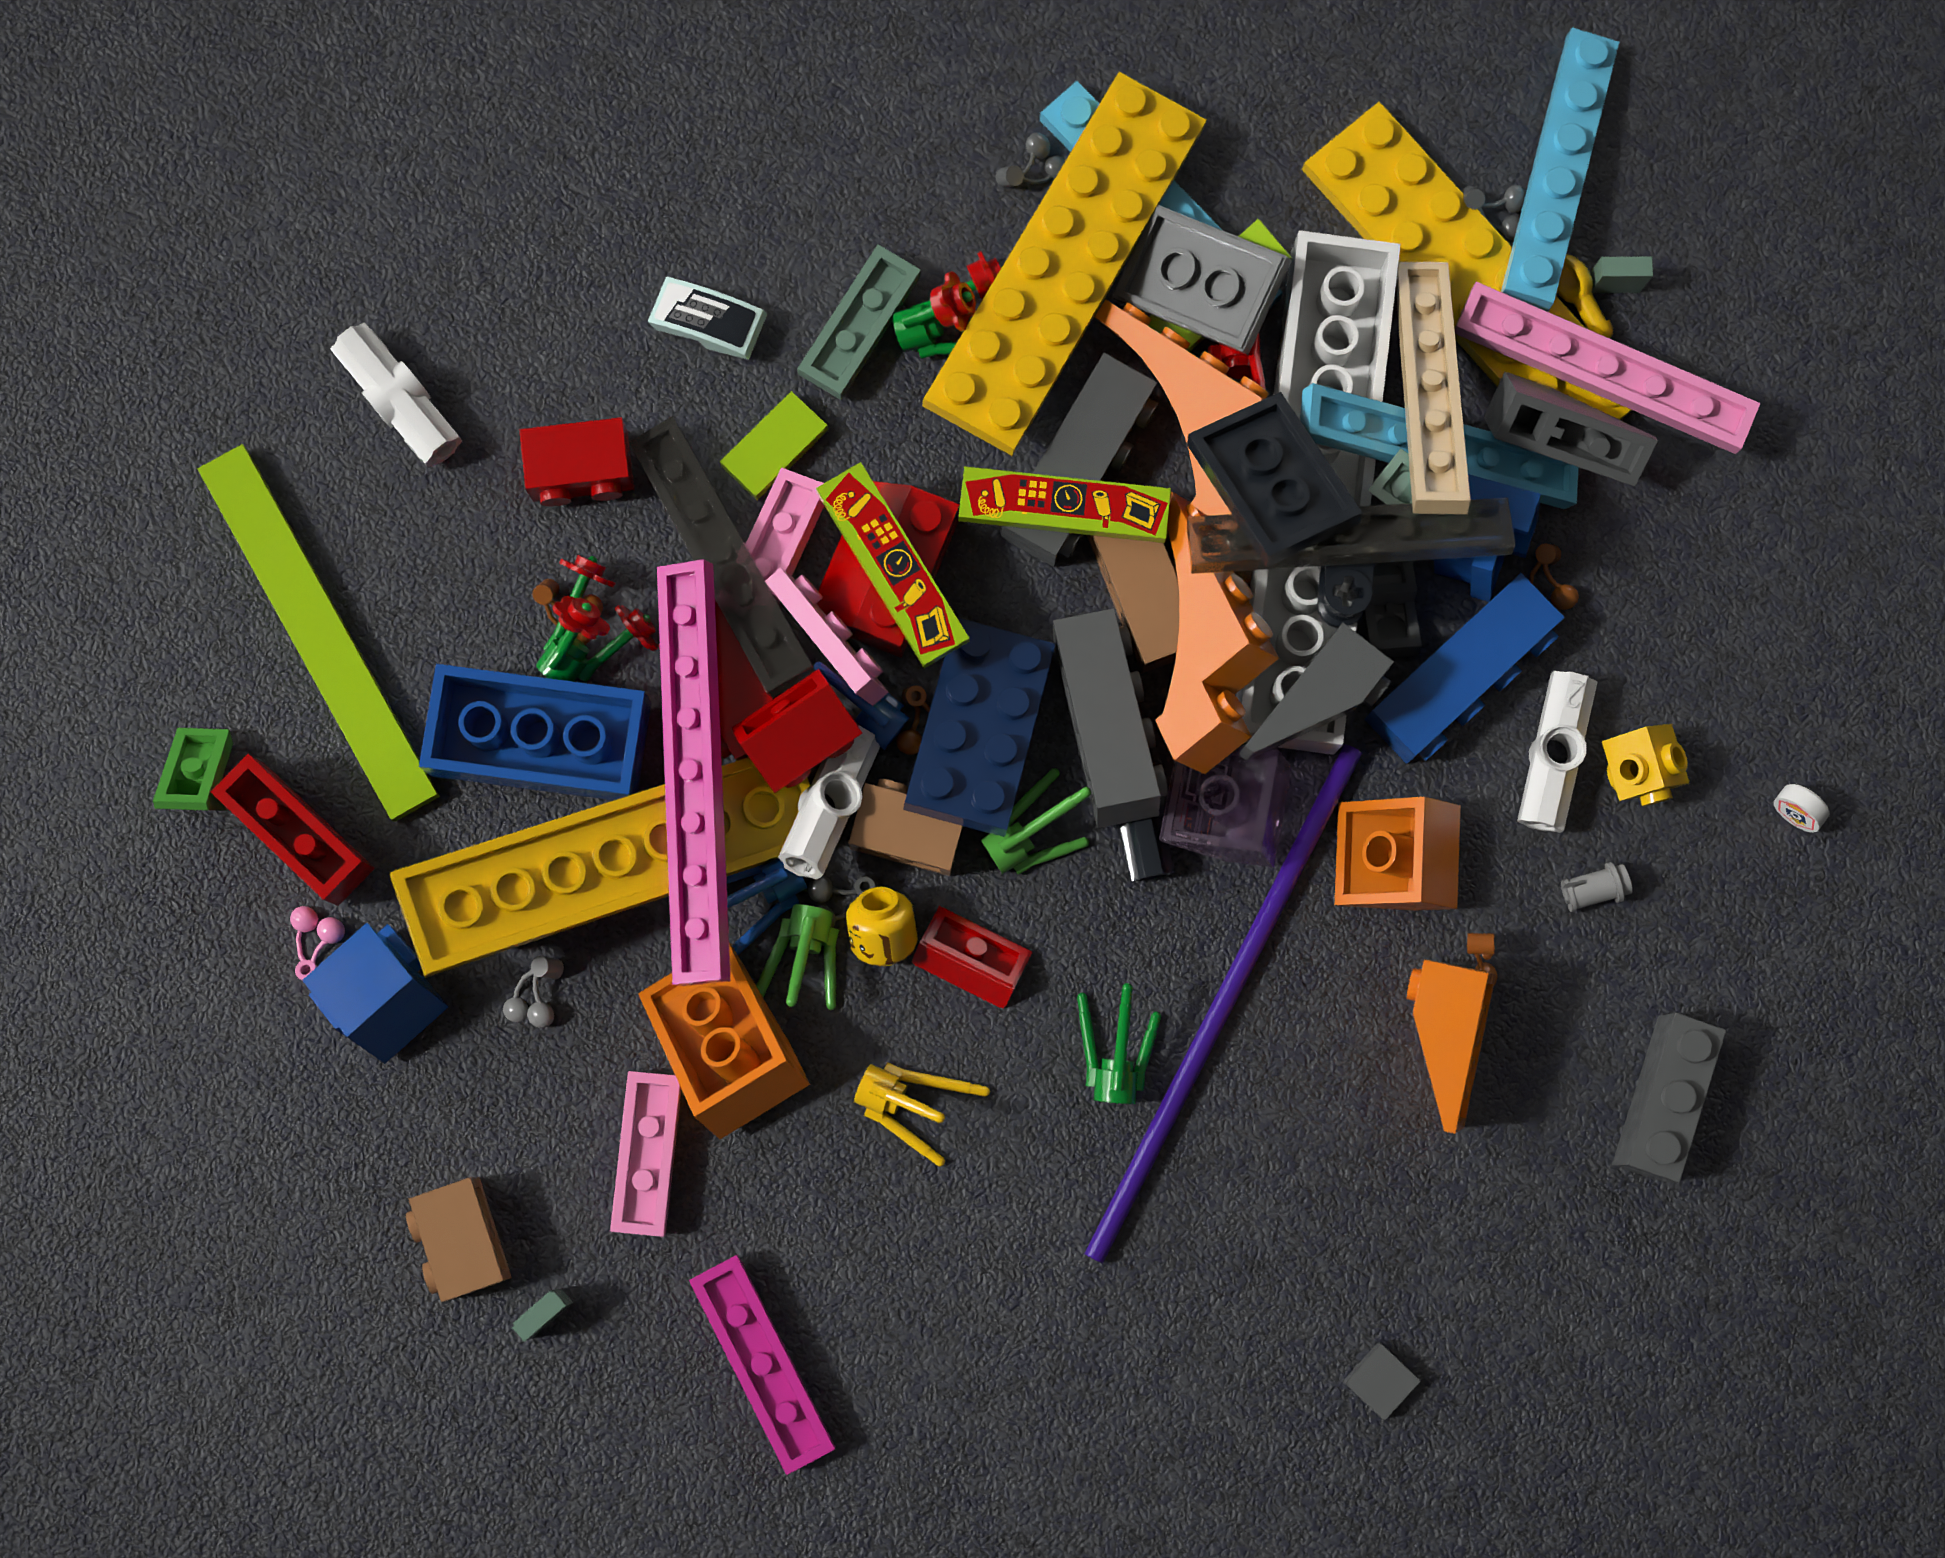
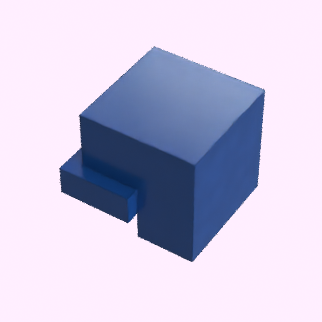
(1485, 570)
(375, 991)

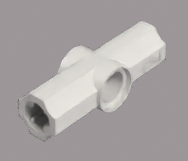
(396, 394)
(1548, 782)
(819, 824)

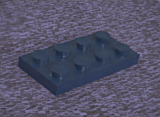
(980, 729)

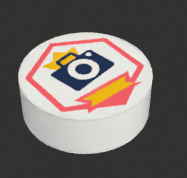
(1801, 807)

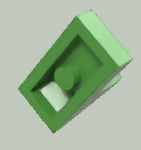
(194, 769)

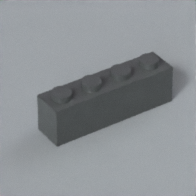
(1090, 444)
(1107, 718)

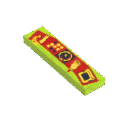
(1064, 504)
(892, 565)

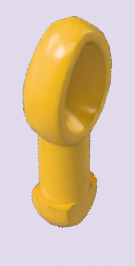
(1576, 288)

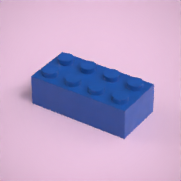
(535, 733)

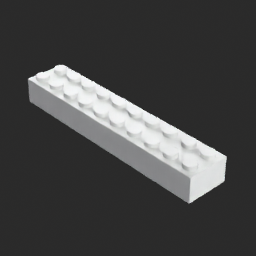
(1336, 338)

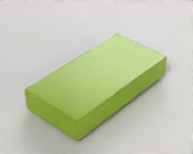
(774, 444)

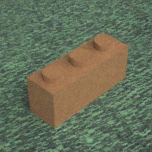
(1144, 595)

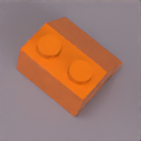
(1398, 854)

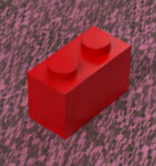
(576, 461)
(797, 732)

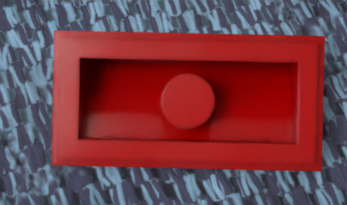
(971, 957)

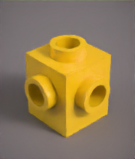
(1646, 764)

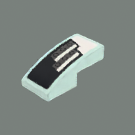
(707, 316)

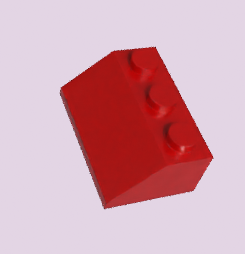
(849, 593)

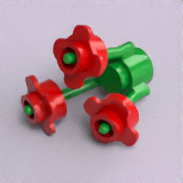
(948, 306)

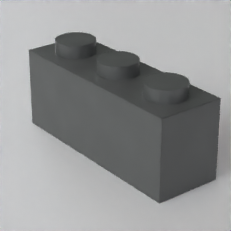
(1669, 1097)

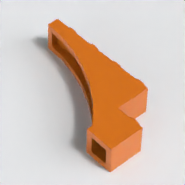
(1193, 384)
(1217, 655)

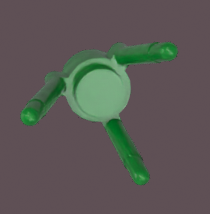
(1116, 1079)

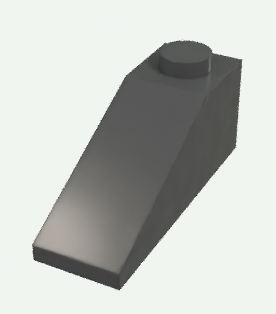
(1567, 429)
(1328, 689)

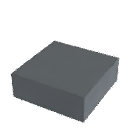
(1381, 1381)

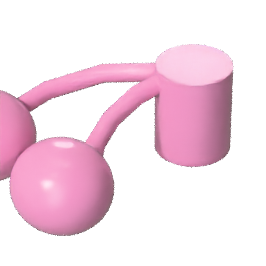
(329, 931)

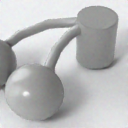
(539, 1013)

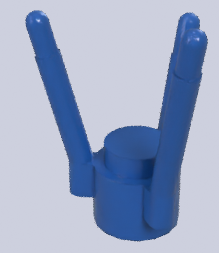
(881, 719)
(774, 884)

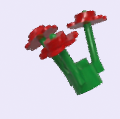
(564, 653)

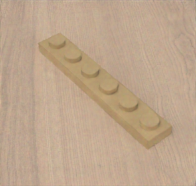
(1431, 389)

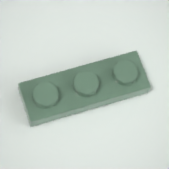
(859, 322)

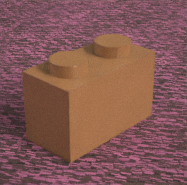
(901, 835)
(457, 1239)

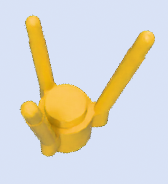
(883, 1092)

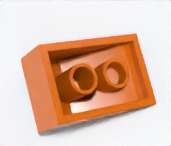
(1451, 1025)
(724, 1048)

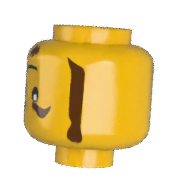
(881, 926)

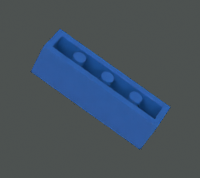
(1464, 668)

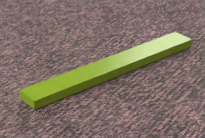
(318, 633)

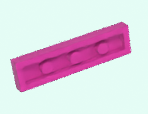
(762, 1364)

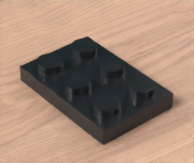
(1274, 479)

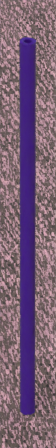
(1222, 1004)

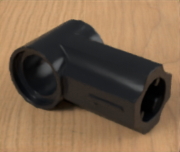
(1142, 849)

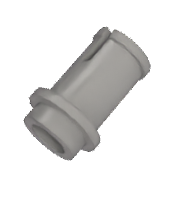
(1597, 887)

